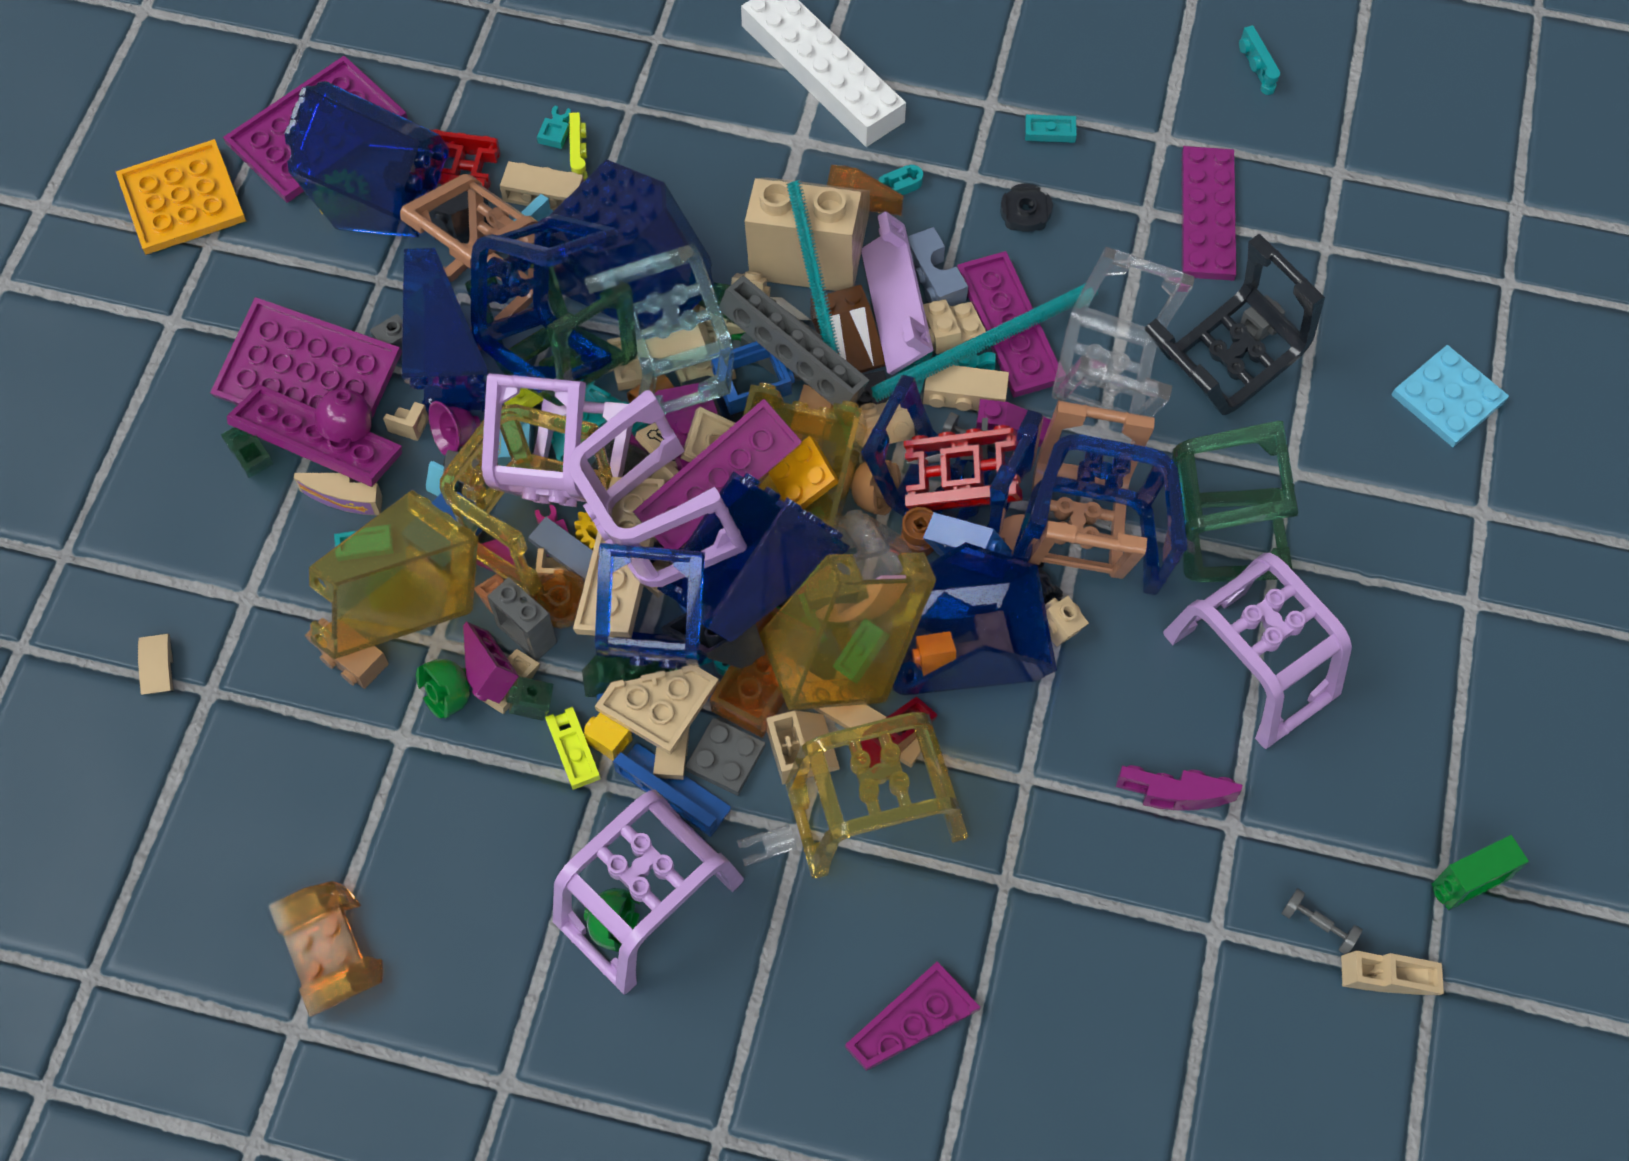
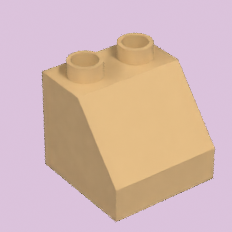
(838, 226)

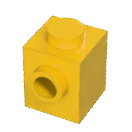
(607, 736)

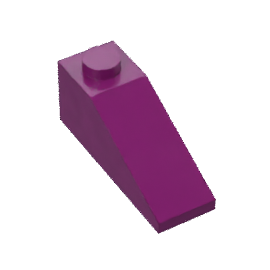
(1005, 414)
(486, 665)

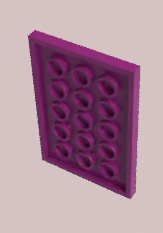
(262, 138)
(303, 358)

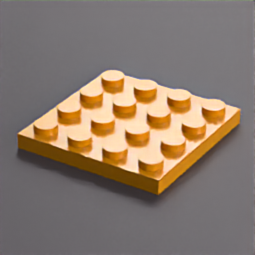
(180, 196)

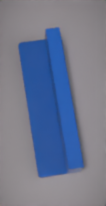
(684, 796)

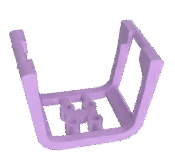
(544, 485)
(601, 501)
(1336, 645)
(568, 882)

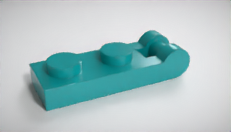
(1259, 59)

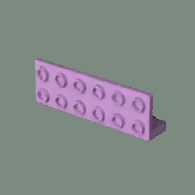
(896, 296)

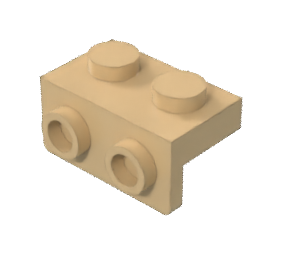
(900, 427)

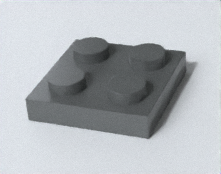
(725, 756)

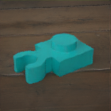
(554, 130)

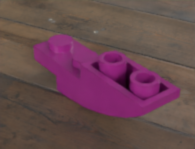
(1190, 792)

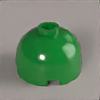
(445, 686)
(624, 905)

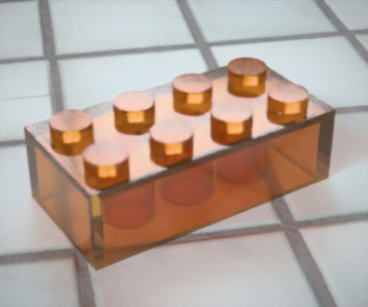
(749, 693)

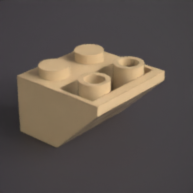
(792, 730)

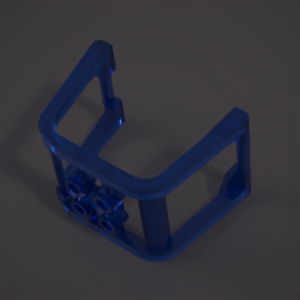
(520, 259)
(876, 447)
(1162, 473)
(647, 647)

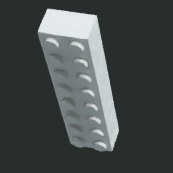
(825, 67)

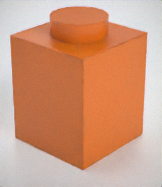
(934, 651)

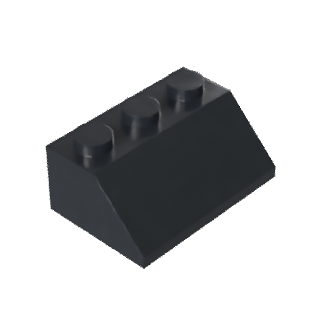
(738, 653)

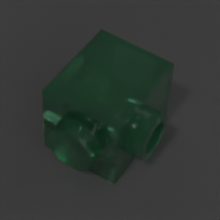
(530, 698)

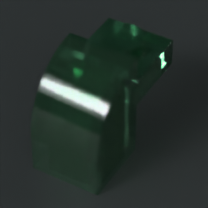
(247, 451)

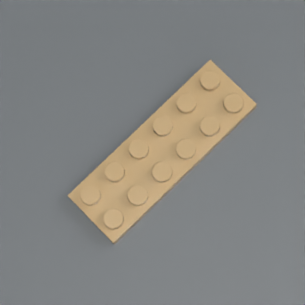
(625, 587)

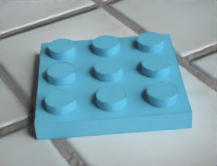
(1450, 395)

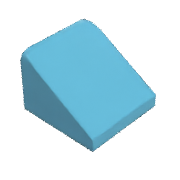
(434, 474)

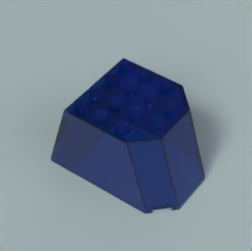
(646, 226)

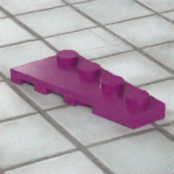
(915, 1015)

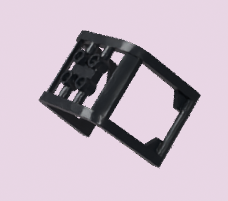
(1259, 255)

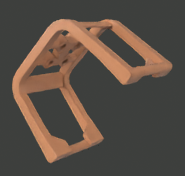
(417, 216)
(1134, 547)

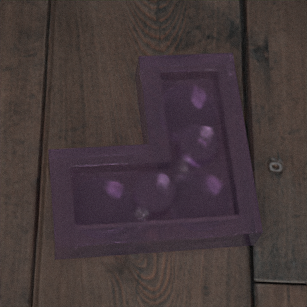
(991, 632)

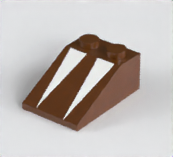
(854, 328)

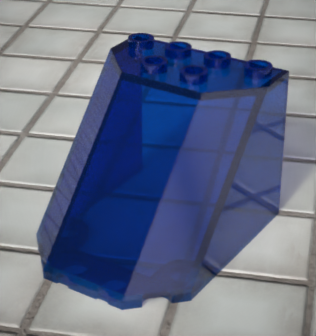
(360, 159)
(974, 583)

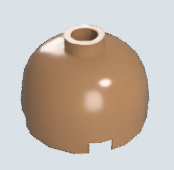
(866, 491)

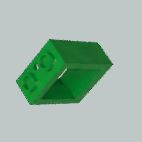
(1479, 872)

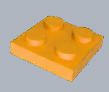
(804, 474)

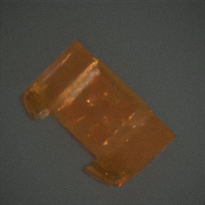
(324, 945)

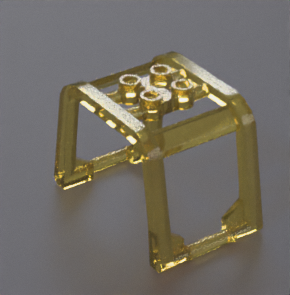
(485, 499)
(812, 756)

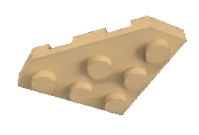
(659, 704)

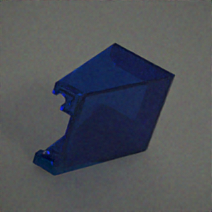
(438, 337)
(779, 556)

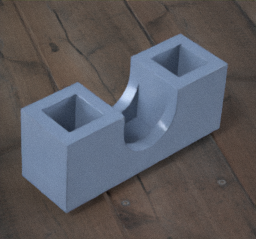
(939, 284)

